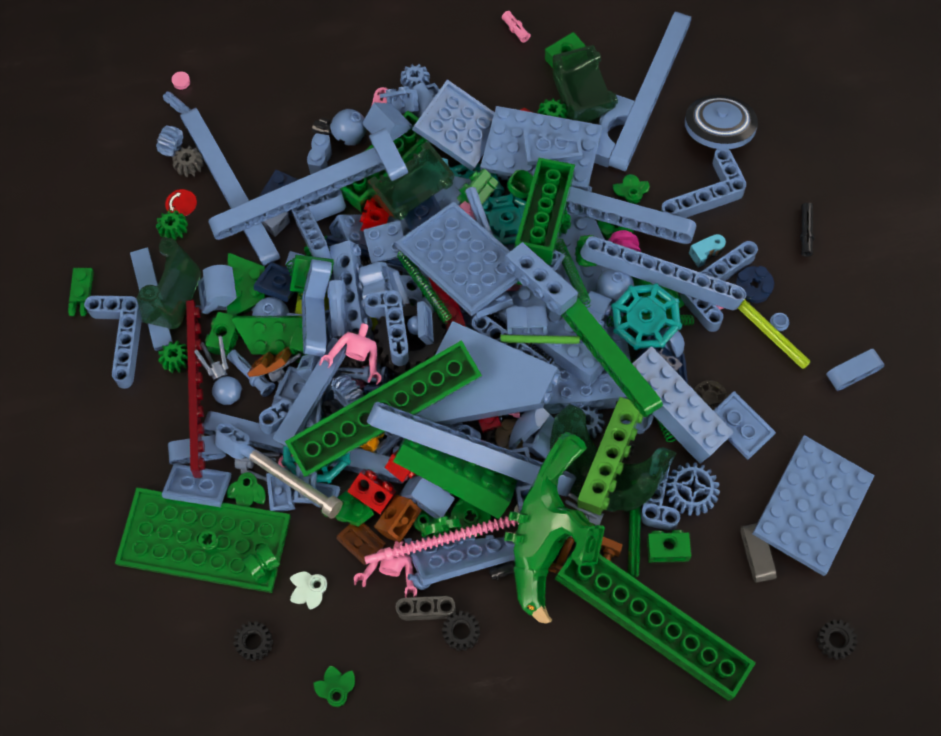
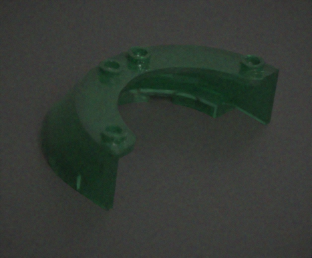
(634, 484)

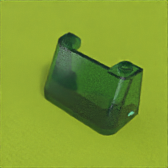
(582, 85)
(424, 179)
(166, 303)

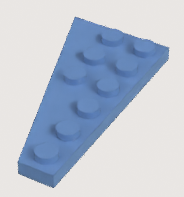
(460, 557)

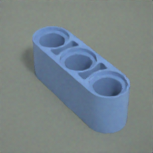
(388, 154)
(855, 369)
(180, 450)

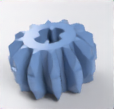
(414, 76)
(169, 141)
(595, 421)

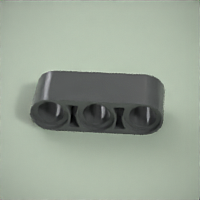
(758, 555)
(416, 604)

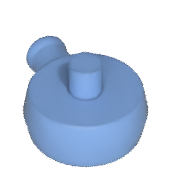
(417, 582)

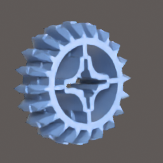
(344, 390)
(700, 489)

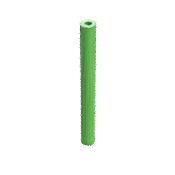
(540, 339)

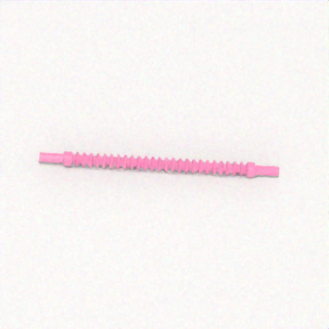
(389, 553)

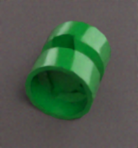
(260, 562)

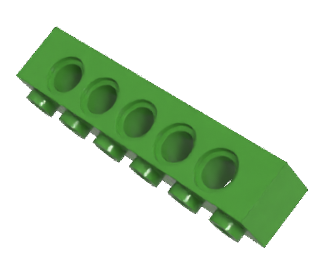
(596, 502)

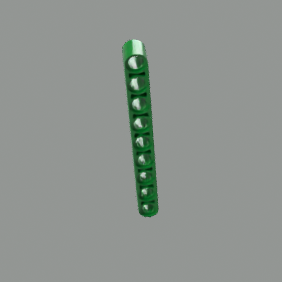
(612, 359)

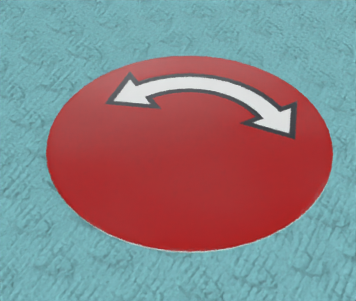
(182, 201)

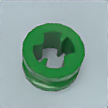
(203, 535)

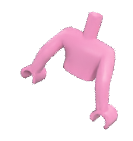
(357, 348)
(392, 568)

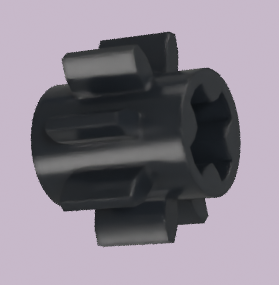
(322, 126)

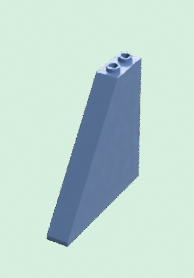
(508, 382)

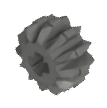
(187, 161)

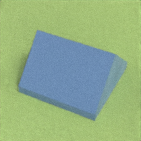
(386, 116)

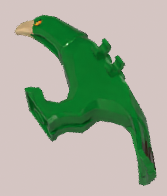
(546, 527)

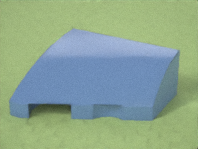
(527, 425)

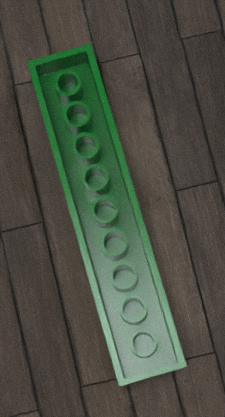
(408, 392)
(659, 624)

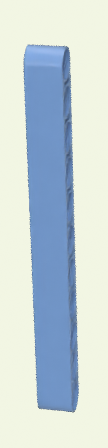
(649, 91)
(227, 182)
(295, 194)
(461, 445)
(359, 458)

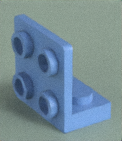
(348, 228)
(382, 241)

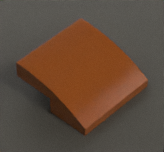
(269, 363)

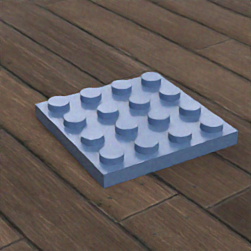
(456, 124)

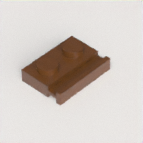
(360, 541)

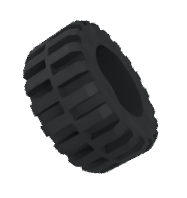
(415, 357)

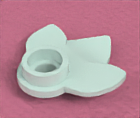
(305, 589)

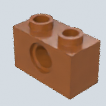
(397, 518)

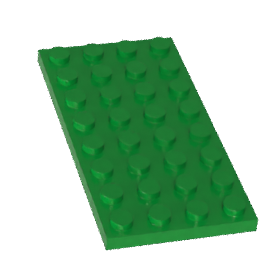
(165, 535)

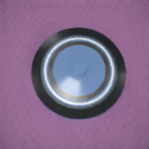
(721, 122)

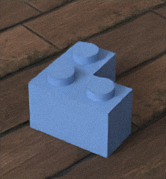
(427, 496)

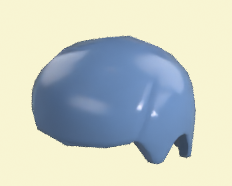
(226, 390)

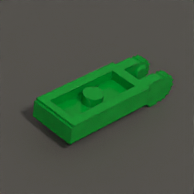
(80, 289)

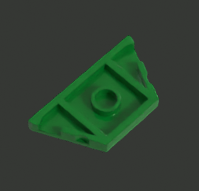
(245, 275)
(267, 332)

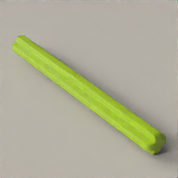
(780, 340)

